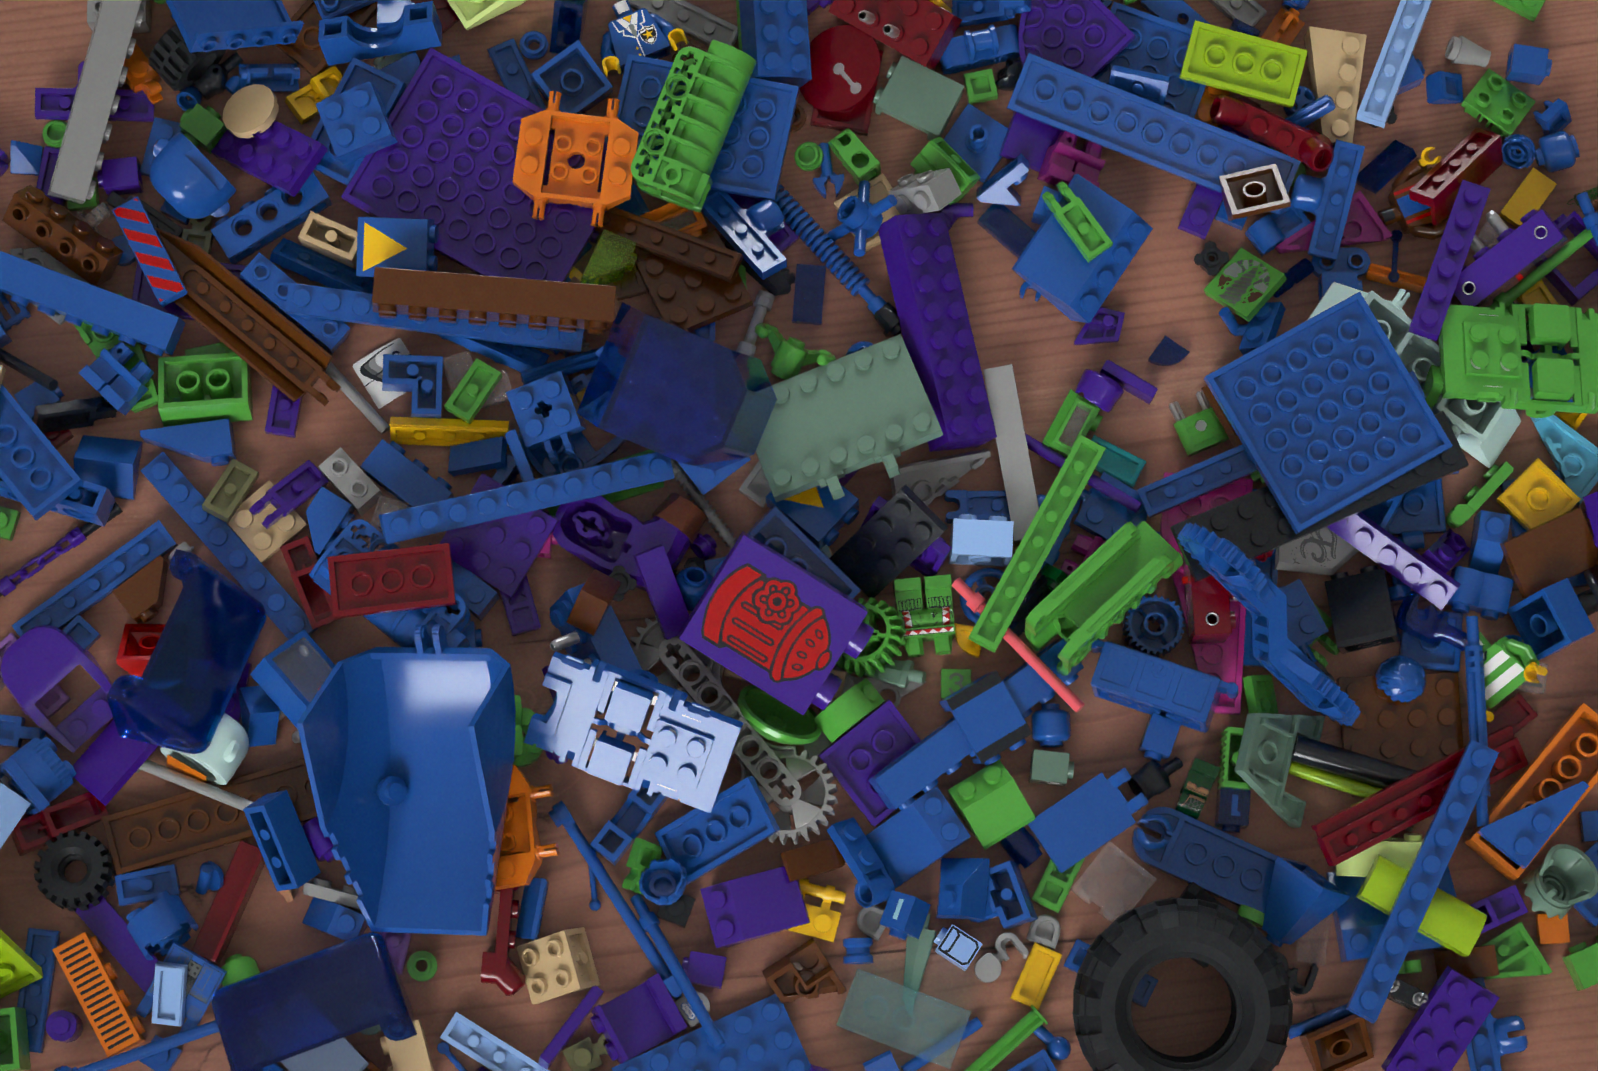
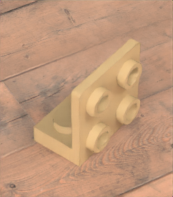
(558, 965)

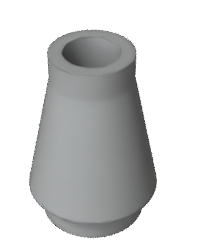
(1464, 51)

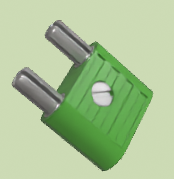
(1199, 430)

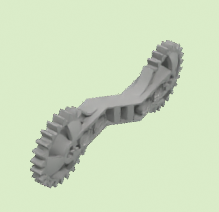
(769, 756)

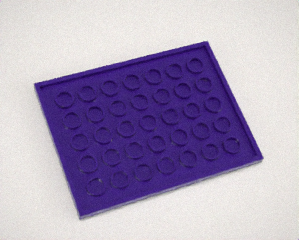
(458, 168)

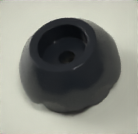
(1009, 74)

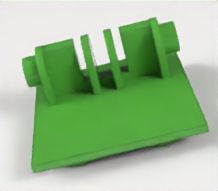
(1498, 103)

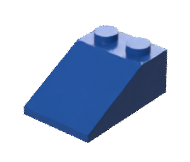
(918, 836)

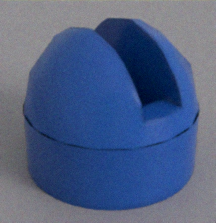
(184, 103)

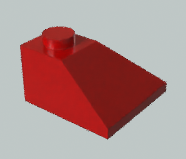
(137, 646)

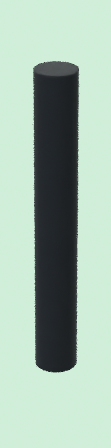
(28, 370)

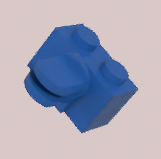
(1008, 897)

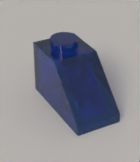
(567, 23)

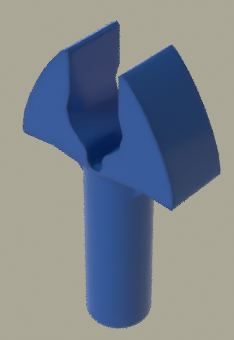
(827, 173)

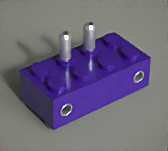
(1508, 259)

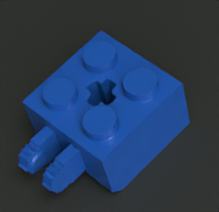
(562, 422)

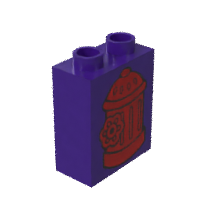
(776, 625)

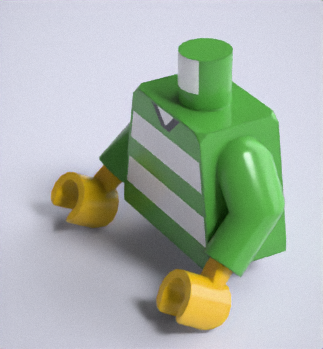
(1506, 667)

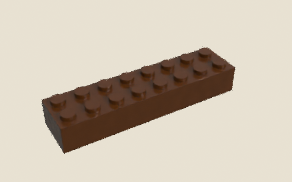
(494, 300)

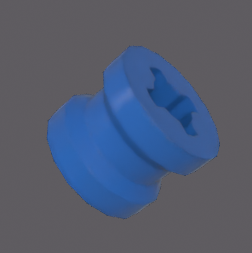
(1303, 98)
(858, 951)

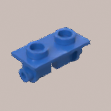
(274, 76)

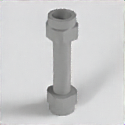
(763, 303)

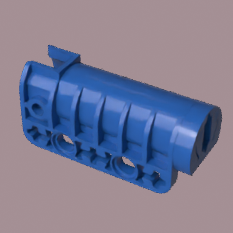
(400, 624)

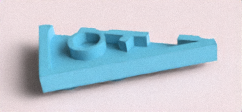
(1571, 454)

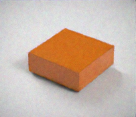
(1552, 929)

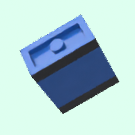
(987, 717)

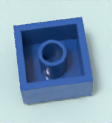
(574, 76)
(356, 122)

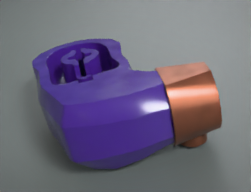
(610, 537)

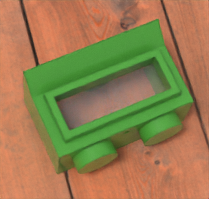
(1073, 419)

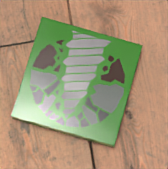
(1245, 284)

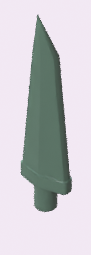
(899, 674)
(917, 956)

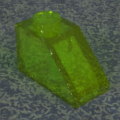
(610, 259)

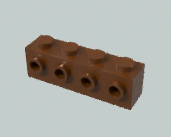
(62, 235)

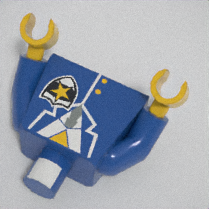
(637, 35)

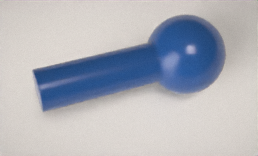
(1057, 1047)

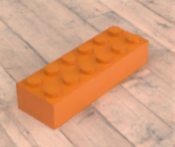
(1561, 763)

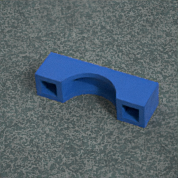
(413, 31)

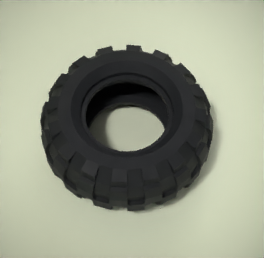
(1172, 930)

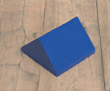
(109, 464)

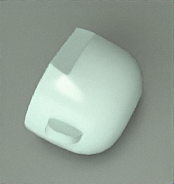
(222, 756)

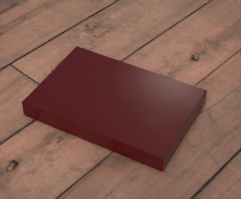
(855, 118)

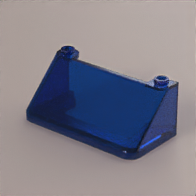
(193, 663)
(313, 1003)

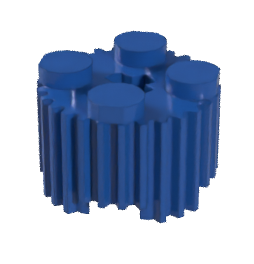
(1169, 632)

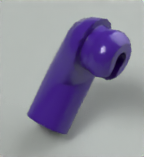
(956, 211)

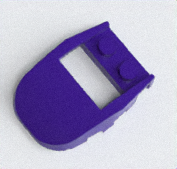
(40, 662)

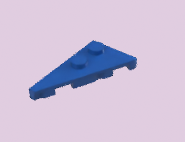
(1527, 830)

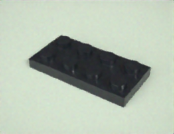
(889, 542)

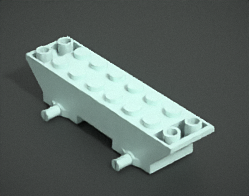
(1478, 426)

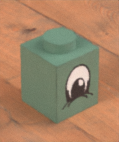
(1050, 767)

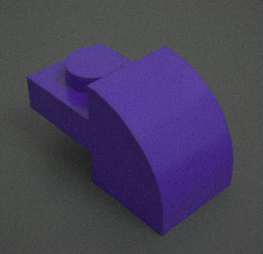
(1501, 907)

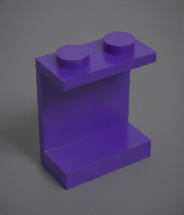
(638, 1020)

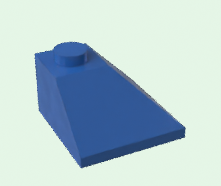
(963, 888)

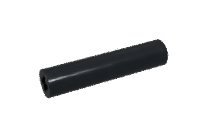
(1347, 763)

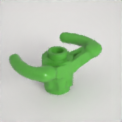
(790, 354)

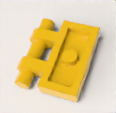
(822, 920)

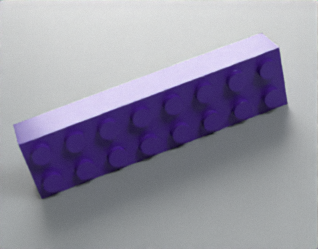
(937, 327)

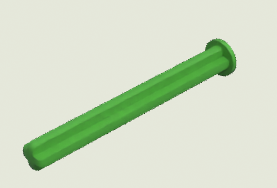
(1008, 1041)

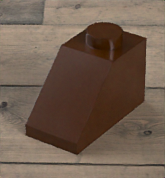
(144, 591)

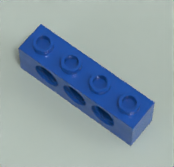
(266, 231)
(272, 286)
(87, 503)

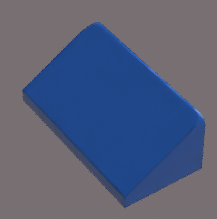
(532, 909)

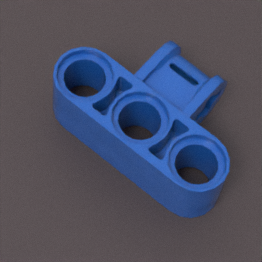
(980, 49)

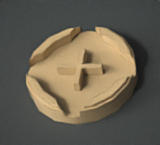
(250, 111)

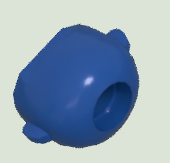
(189, 179)

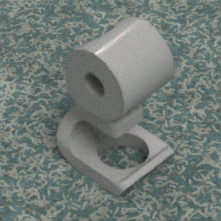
(989, 966)

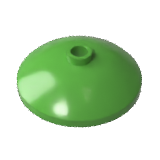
(775, 719)

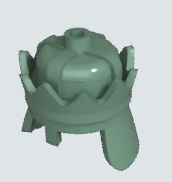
(1561, 881)

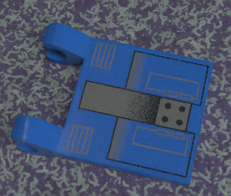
(202, 983)

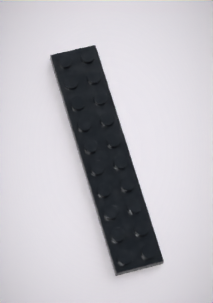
(1259, 525)

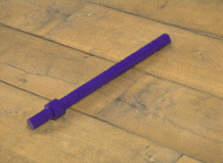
(1094, 481)

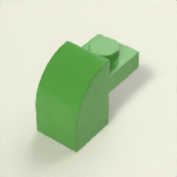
(848, 709)

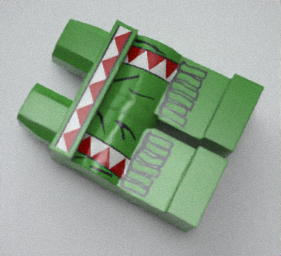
(928, 623)

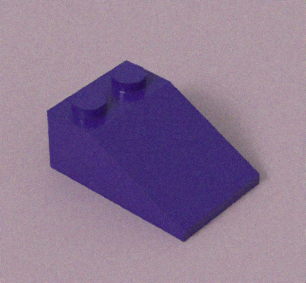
(754, 907)

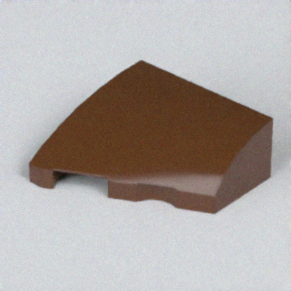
(803, 974)

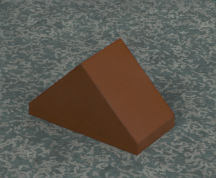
(593, 602)

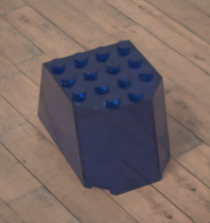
(678, 392)

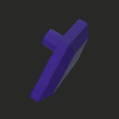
(1103, 328)

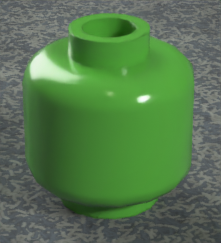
(239, 968)

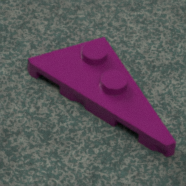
(1361, 227)

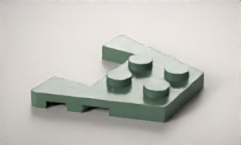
(1267, 756)

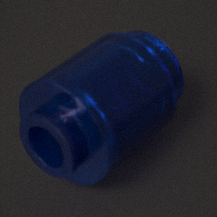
(1022, 847)

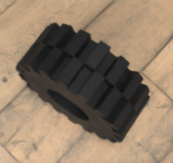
(57, 858)

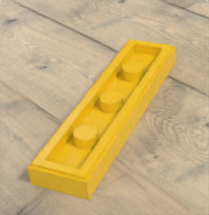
(444, 431)

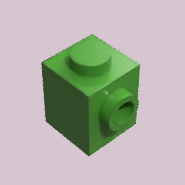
(202, 126)

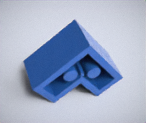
(417, 375)

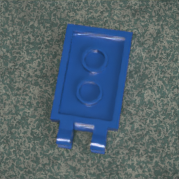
(1086, 819)

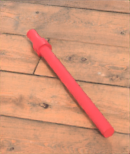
(977, 603)

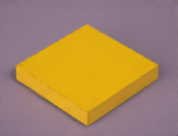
(1537, 496)

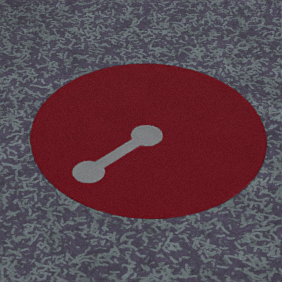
(842, 68)

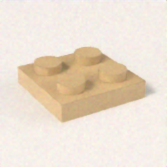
(263, 541)

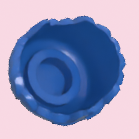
(1401, 678)
(663, 881)

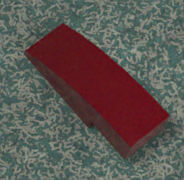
(315, 600)
(66, 816)

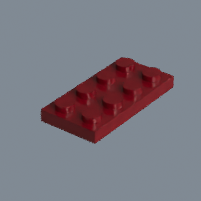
(391, 580)

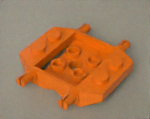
(575, 136)
(521, 847)

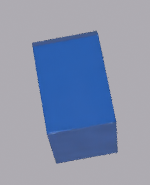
(258, 716)

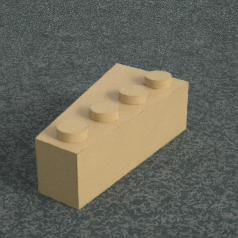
(1336, 71)

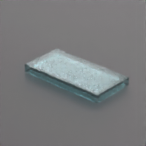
(904, 1018)

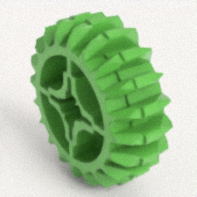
(884, 644)

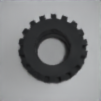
(175, 62)

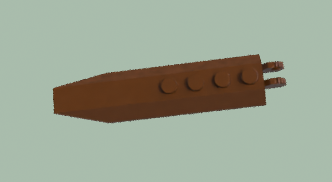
(247, 323)

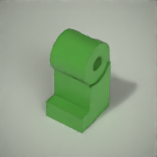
(855, 156)

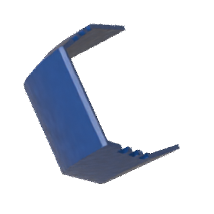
(449, 734)

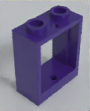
(1571, 294)

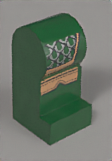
(1196, 787)

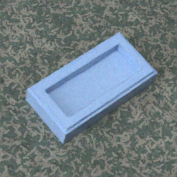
(169, 993)

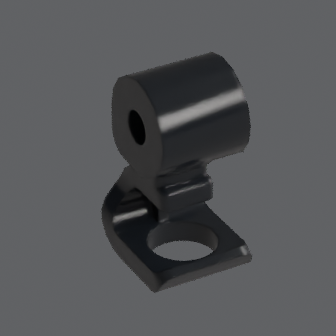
(1294, 986)

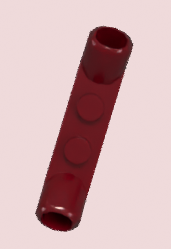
(1272, 130)
(497, 966)

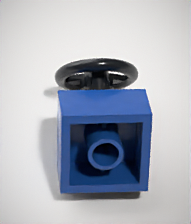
(1556, 616)

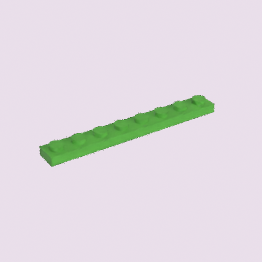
(1036, 543)

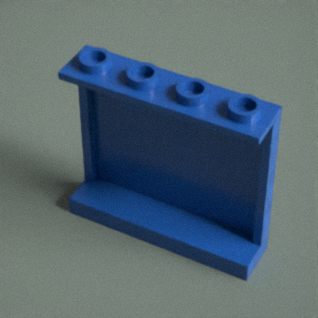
(233, 23)

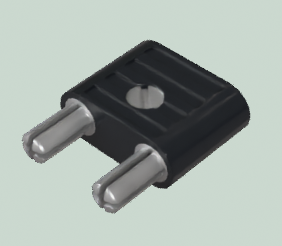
(1407, 995)

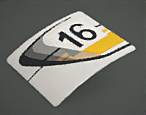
(371, 372)

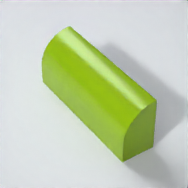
(1447, 918)

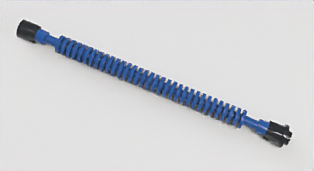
(800, 221)

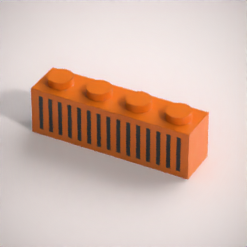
(99, 995)

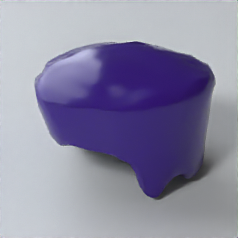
(1099, 389)

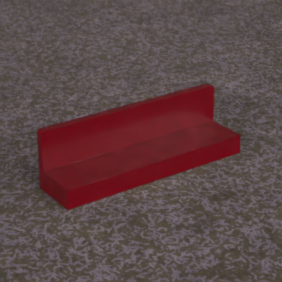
(1470, 160)
(229, 903)

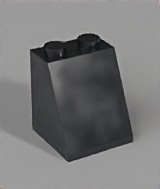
(1362, 610)

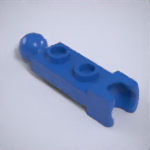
(980, 503)

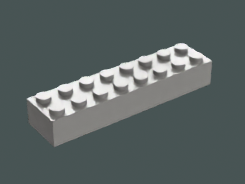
(95, 100)

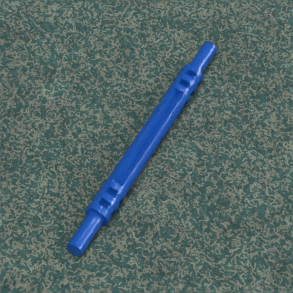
(1477, 706)

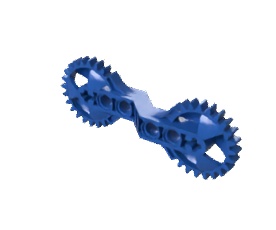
(1269, 623)

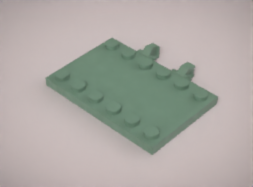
(844, 419)

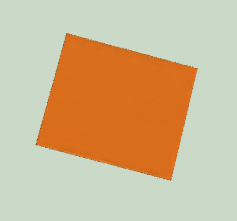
(177, 765)

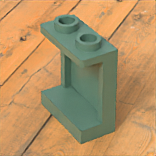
(918, 97)

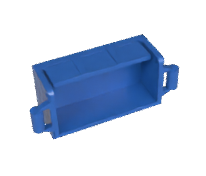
(1157, 685)

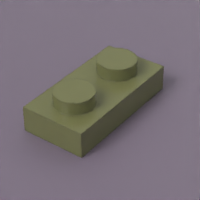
(230, 490)

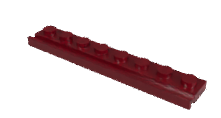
(1407, 801)

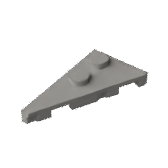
(937, 475)

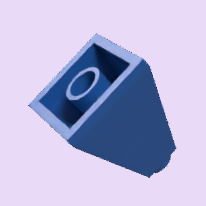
(1298, 901)

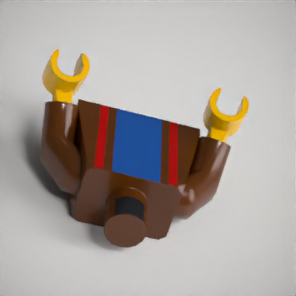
(1411, 215)

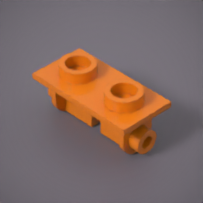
(1284, 27)

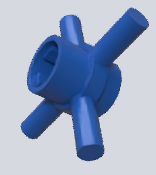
(861, 217)

